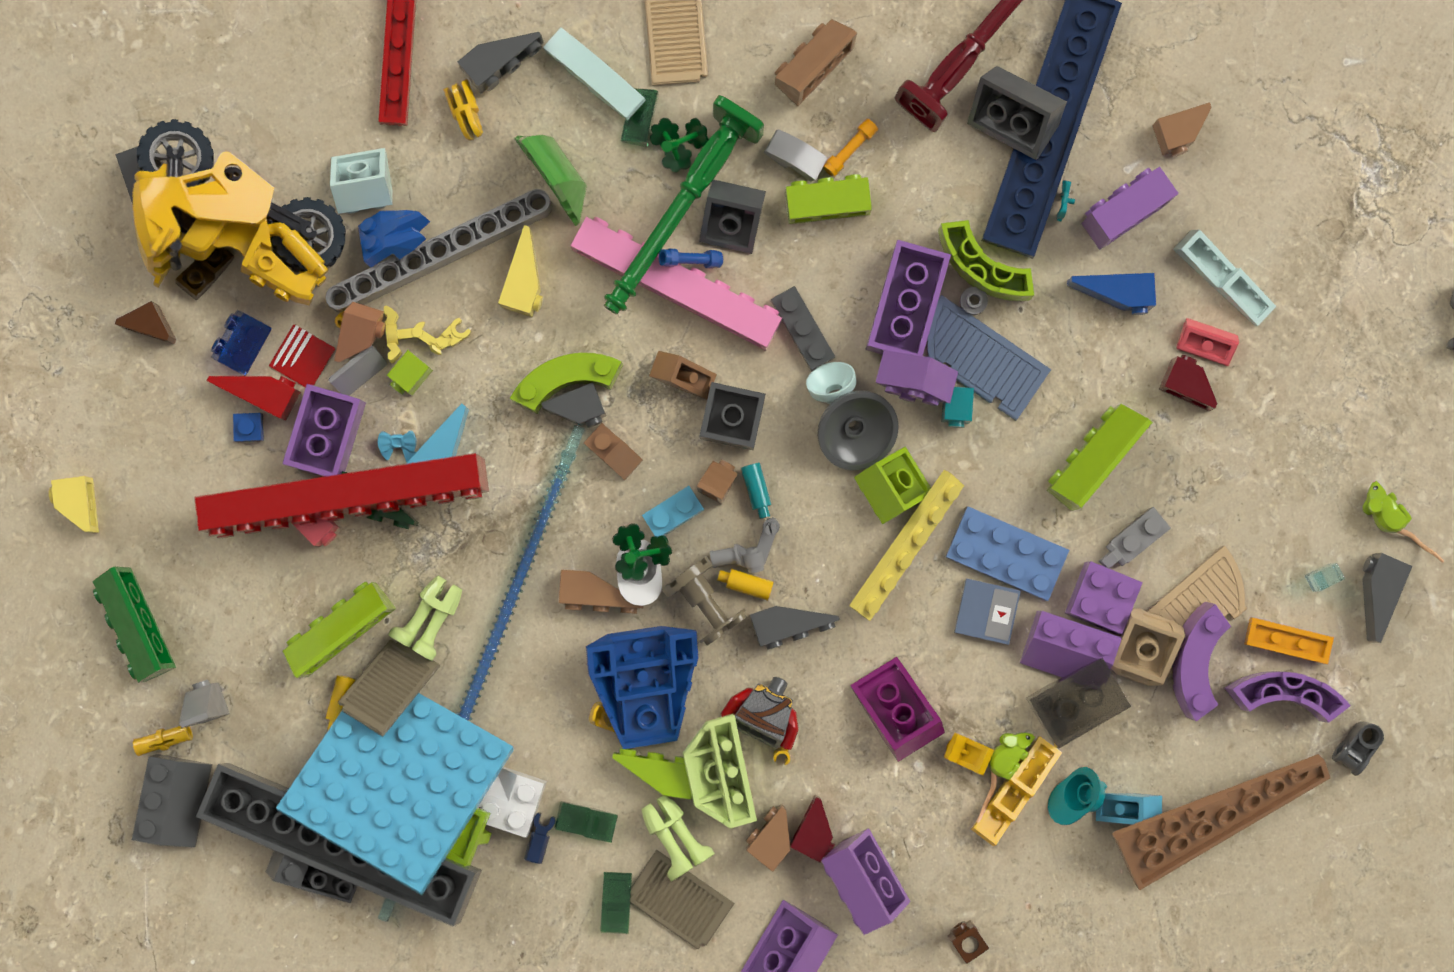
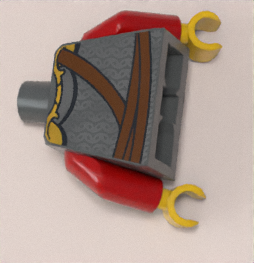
(766, 715)

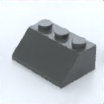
(1015, 111)
(171, 801)

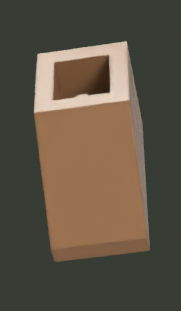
(772, 841)

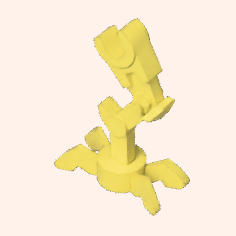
(448, 338)

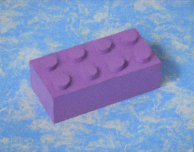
(908, 299)

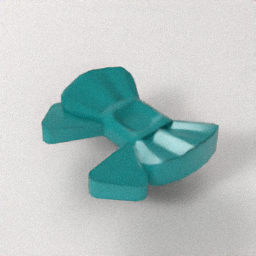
(1065, 194)

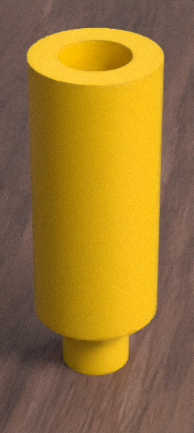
(746, 583)
(340, 687)

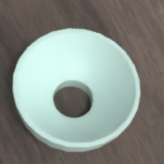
(829, 378)

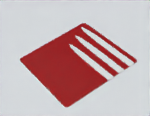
(302, 356)

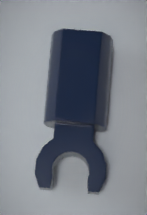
(538, 840)

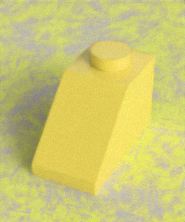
(76, 501)

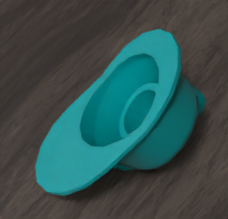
(1076, 796)

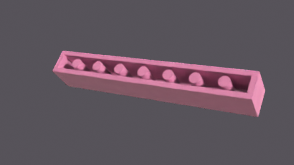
(680, 285)

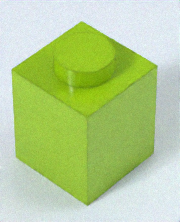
(408, 373)

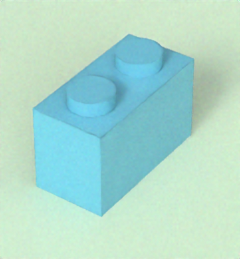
(673, 512)

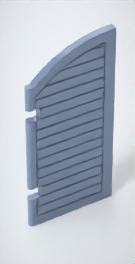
(984, 359)

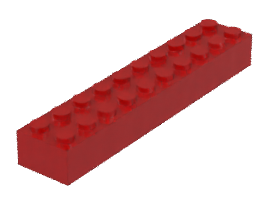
(342, 494)

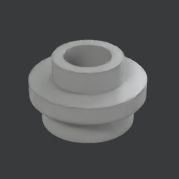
(970, 308)

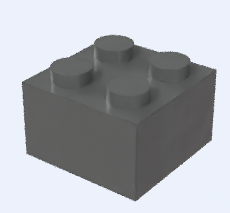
(732, 416)

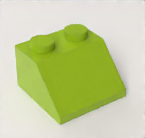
(893, 485)

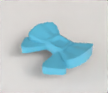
(388, 442)

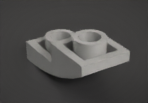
(795, 153)

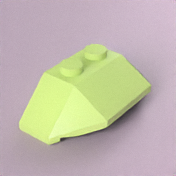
(719, 773)

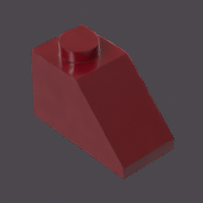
(1189, 383)
(814, 833)

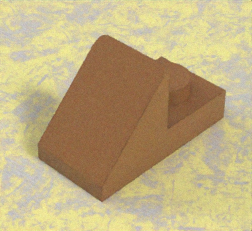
(613, 451)

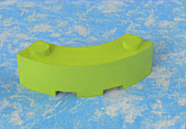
(980, 270)
(564, 372)

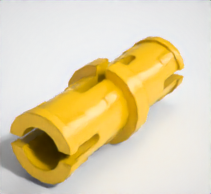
(162, 739)

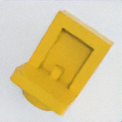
(968, 753)

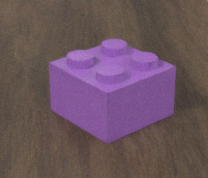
(916, 377)
(1103, 597)

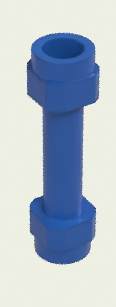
(671, 258)

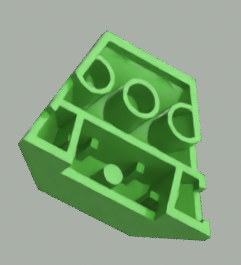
(557, 172)

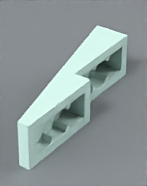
(1224, 277)

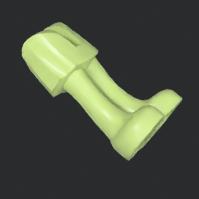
(429, 595)
(673, 815)

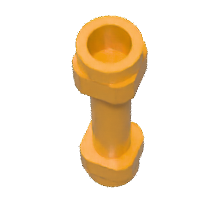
(835, 165)

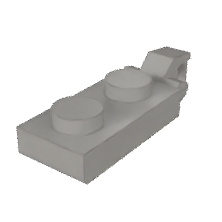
(1135, 538)

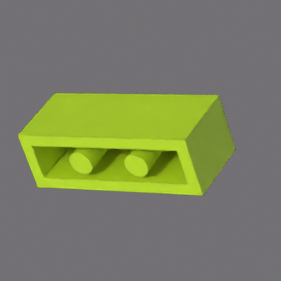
(828, 199)

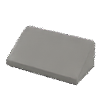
(358, 371)

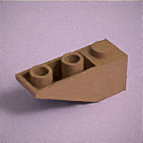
(586, 588)

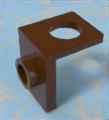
(961, 932)

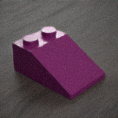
(898, 709)

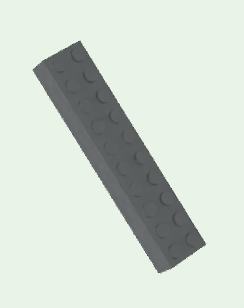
(247, 807)

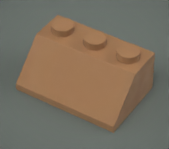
(815, 60)

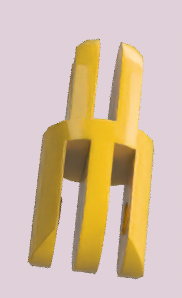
(464, 109)

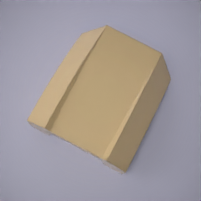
(1148, 648)

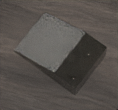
(1078, 702)

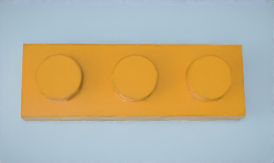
(1288, 640)

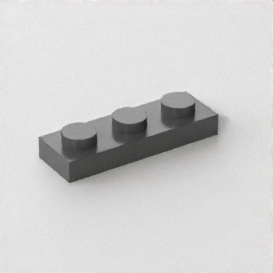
(803, 328)

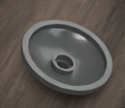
(864, 442)

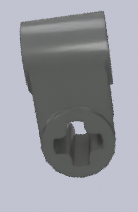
(1358, 749)

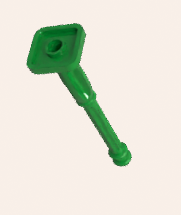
(734, 125)

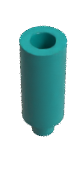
(757, 489)

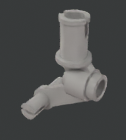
(752, 557)

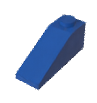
(1121, 291)

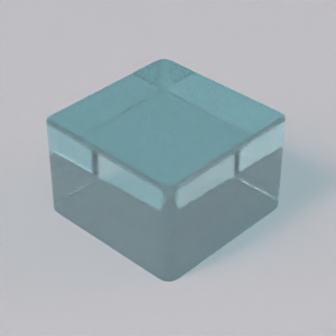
(1324, 577)

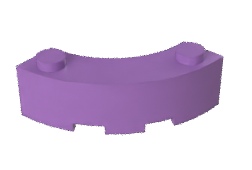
(1192, 661)
(1303, 690)

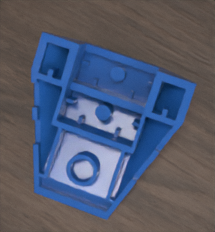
(644, 681)

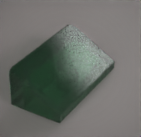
(638, 127)

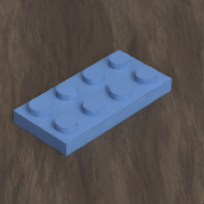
(1007, 553)

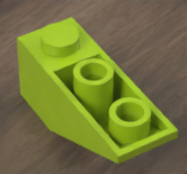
(663, 775)

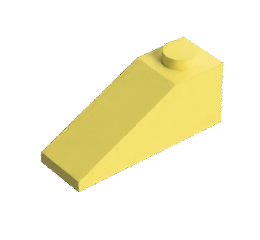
(522, 283)

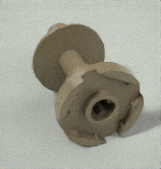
(698, 592)

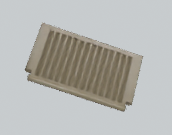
(387, 686)
(682, 906)

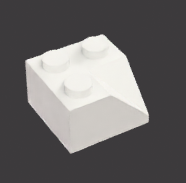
(513, 801)

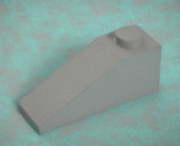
(203, 704)

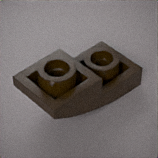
(203, 273)

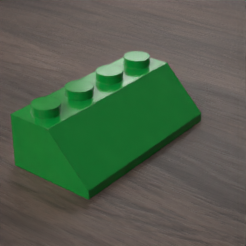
(133, 624)

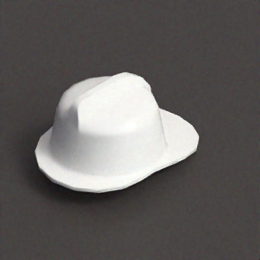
(645, 590)

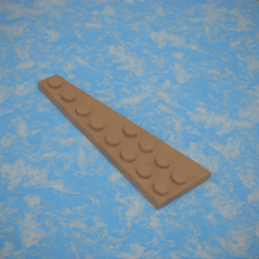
(1181, 834)

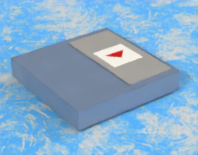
(987, 611)

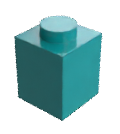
(960, 408)

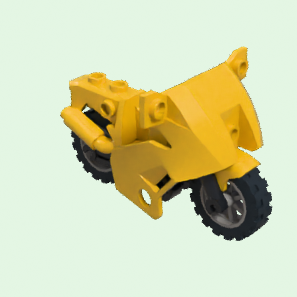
(194, 217)

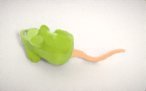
(1390, 516)
(1005, 760)

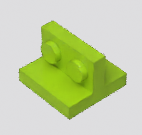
(470, 838)

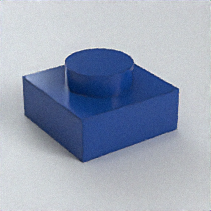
(248, 427)

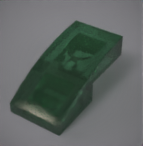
(586, 821)
(616, 903)

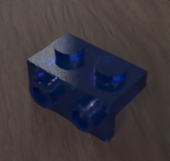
(240, 342)

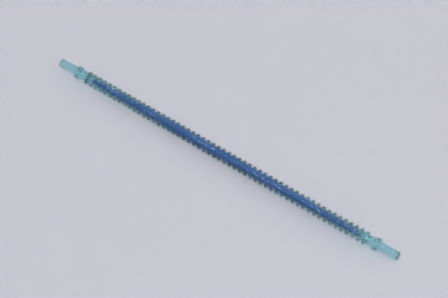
(567, 457)

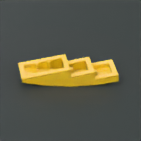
(1015, 793)

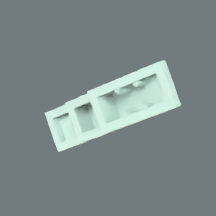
(594, 73)

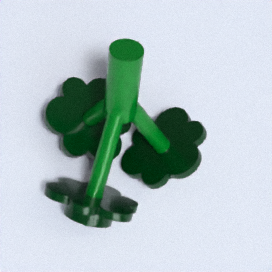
(676, 154)
(632, 563)

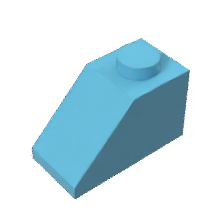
(1129, 807)

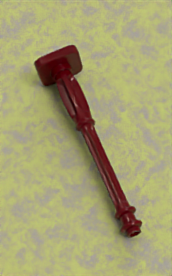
(924, 101)

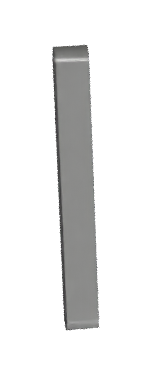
(453, 250)

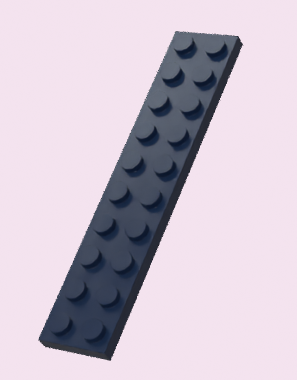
(1069, 74)

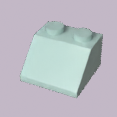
(361, 181)

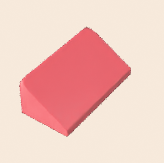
(1207, 342)

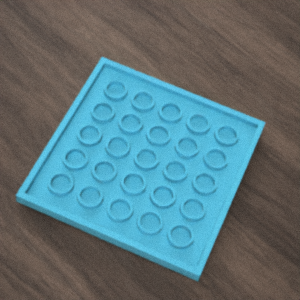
(400, 794)

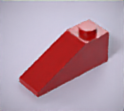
(262, 391)

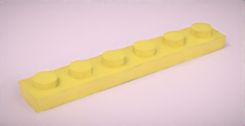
(907, 545)

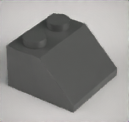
(732, 216)

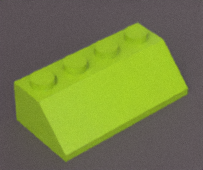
(1098, 456)
(338, 630)

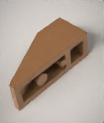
(717, 481)

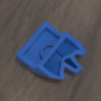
(390, 234)

